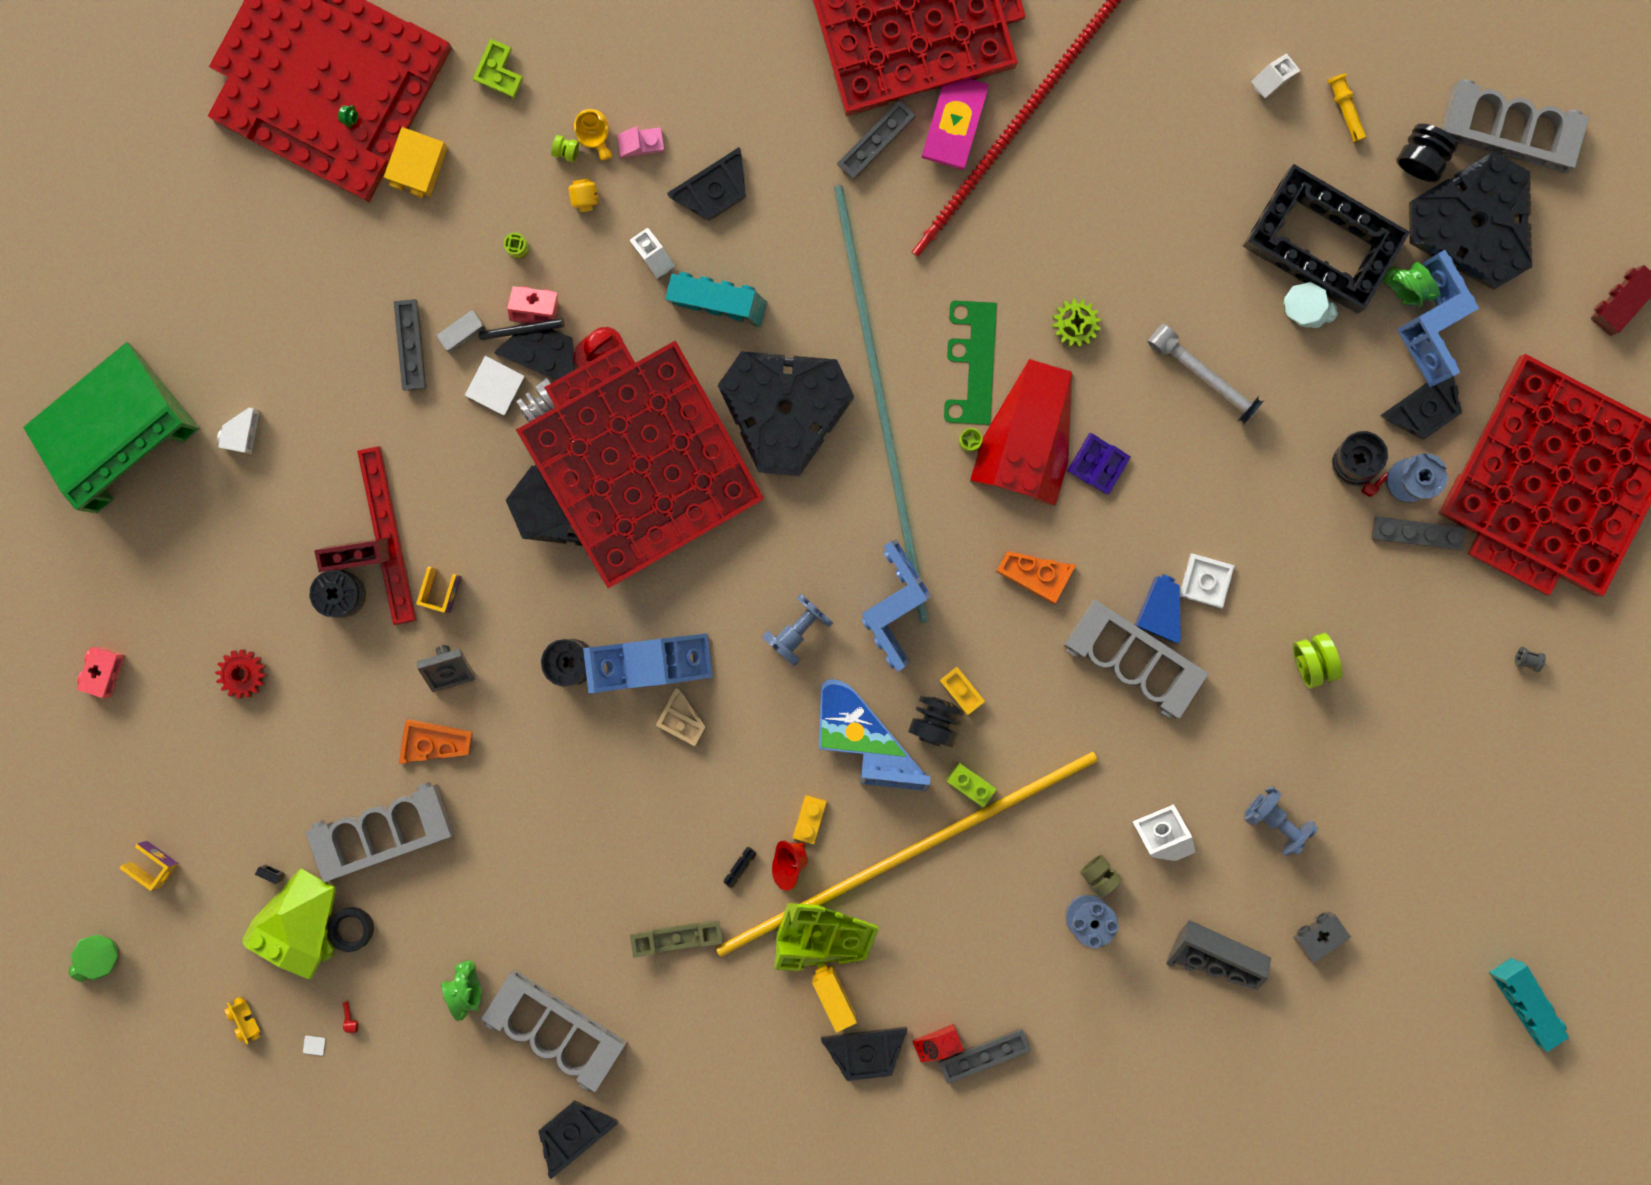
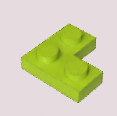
(492, 72)

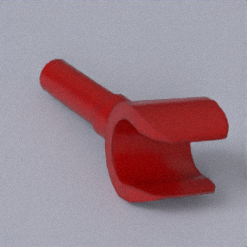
(1371, 489)
(348, 1025)

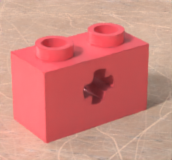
(532, 305)
(108, 663)

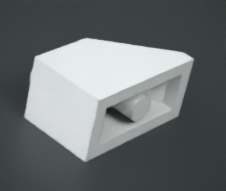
(1275, 76)
(652, 253)
(239, 432)

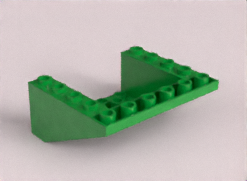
(106, 427)

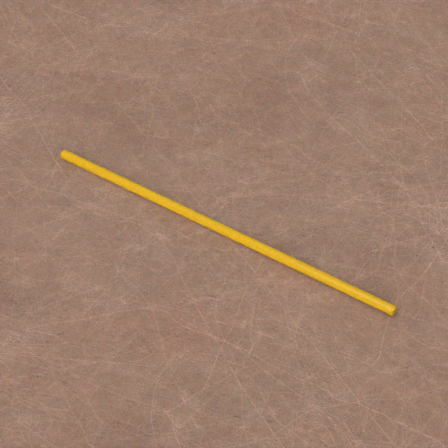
(915, 849)

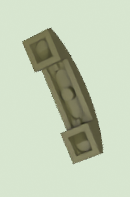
(675, 938)

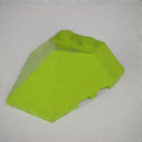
(293, 925)
(820, 936)

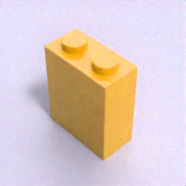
(415, 163)
(834, 998)

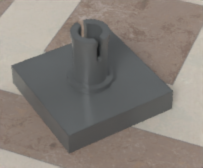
(445, 669)

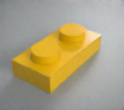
(962, 690)
(809, 819)

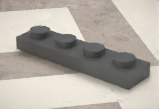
(876, 140)
(409, 345)
(1418, 533)
(984, 1055)

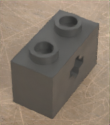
(1333, 936)

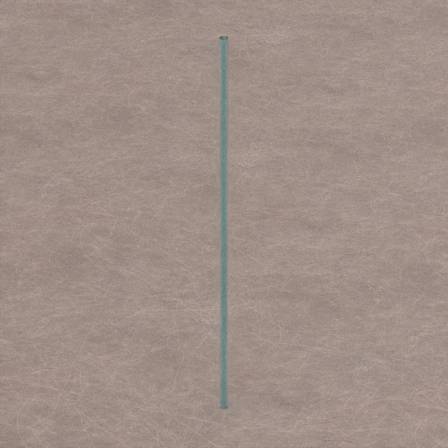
(877, 385)

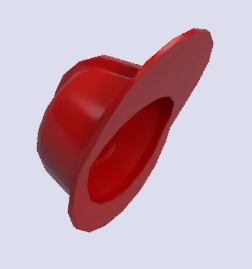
(596, 344)
(788, 863)

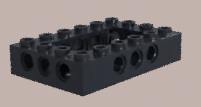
(1343, 211)

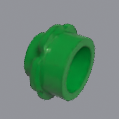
(348, 115)

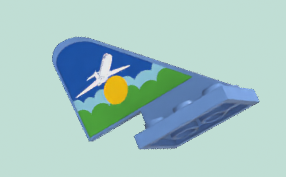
(853, 728)

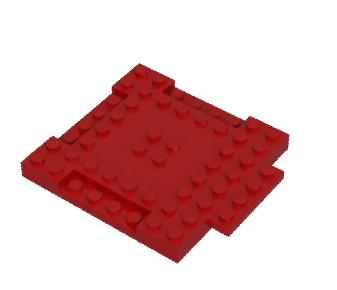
(913, 46)
(304, 60)
(637, 458)
(1554, 482)

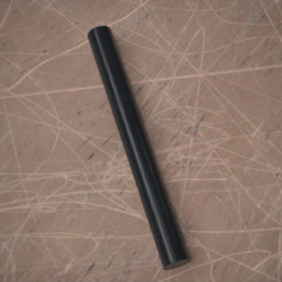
(521, 329)

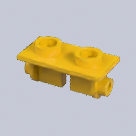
(245, 1029)

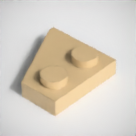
(681, 719)

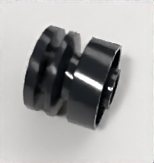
(936, 720)

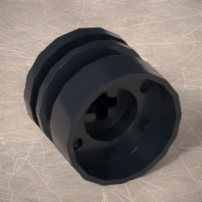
(1427, 152)
(1371, 454)
(349, 590)
(555, 662)

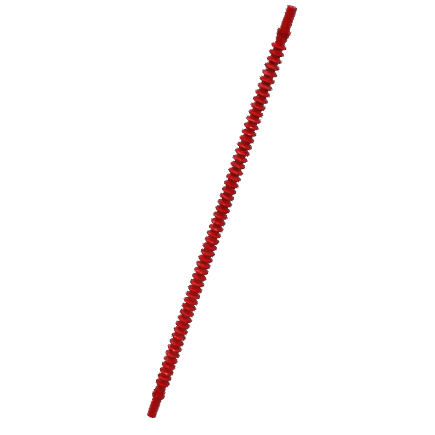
(930, 234)

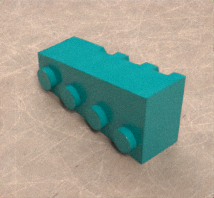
(716, 298)
(1530, 1004)

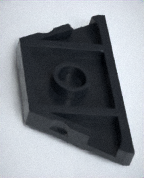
(713, 188)
(541, 351)
(1426, 409)
(866, 1053)
(572, 1134)

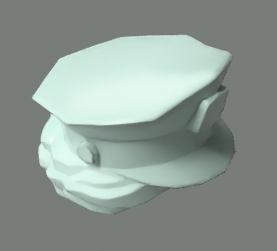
(1309, 305)

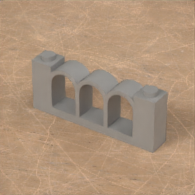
(1566, 140)
(1181, 689)
(328, 851)
(500, 1015)

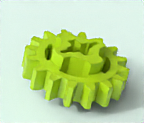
(1066, 324)

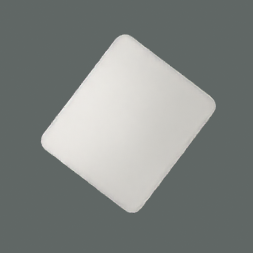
(314, 1045)

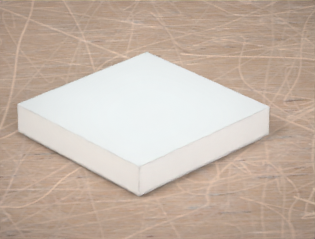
(495, 386)
(1206, 580)

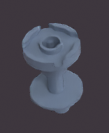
(1417, 478)
(790, 636)
(1267, 810)
(1091, 921)

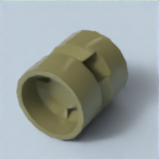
(1099, 874)

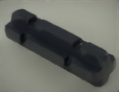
(739, 867)

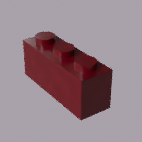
(1624, 301)
(353, 554)

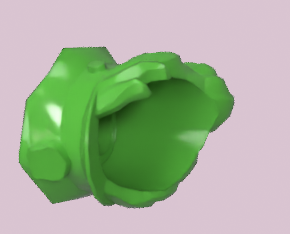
(1412, 285)
(93, 958)
(462, 992)

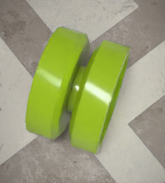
(1317, 660)

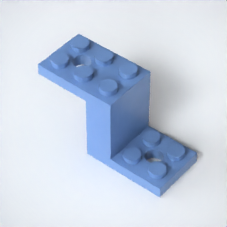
(1422, 332)
(895, 606)
(647, 663)

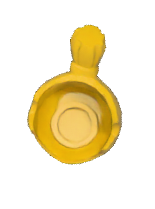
(592, 131)

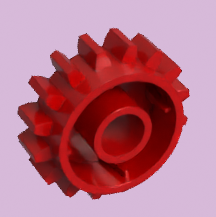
(229, 673)

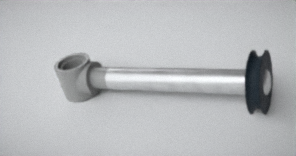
(1166, 340)

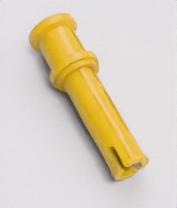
(1344, 97)

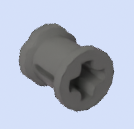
(1530, 659)

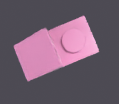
(640, 142)

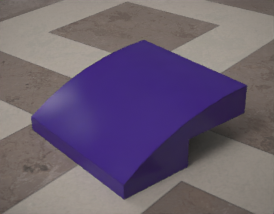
(1098, 463)

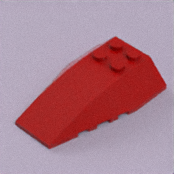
(1029, 436)

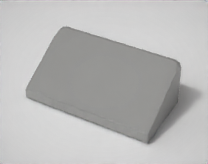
(460, 331)

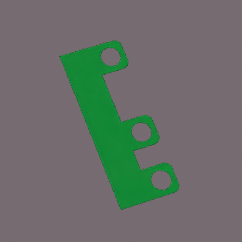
(980, 358)

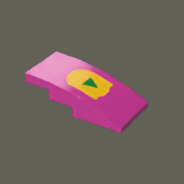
(955, 123)

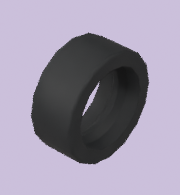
(336, 940)

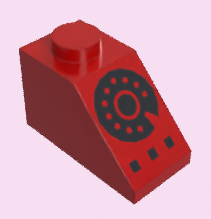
(938, 1044)

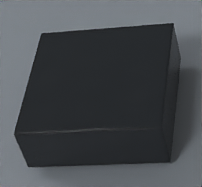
(270, 874)

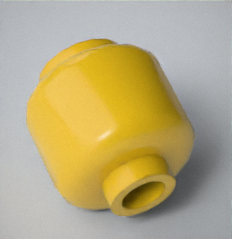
(583, 194)

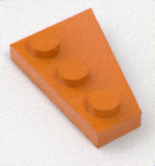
(1037, 575)
(431, 741)

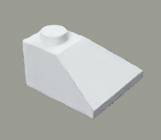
(1165, 834)

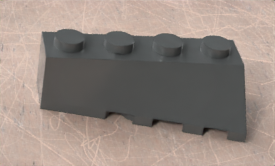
(1219, 956)

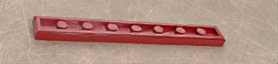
(385, 526)

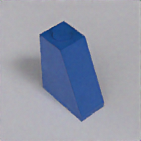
(1162, 610)

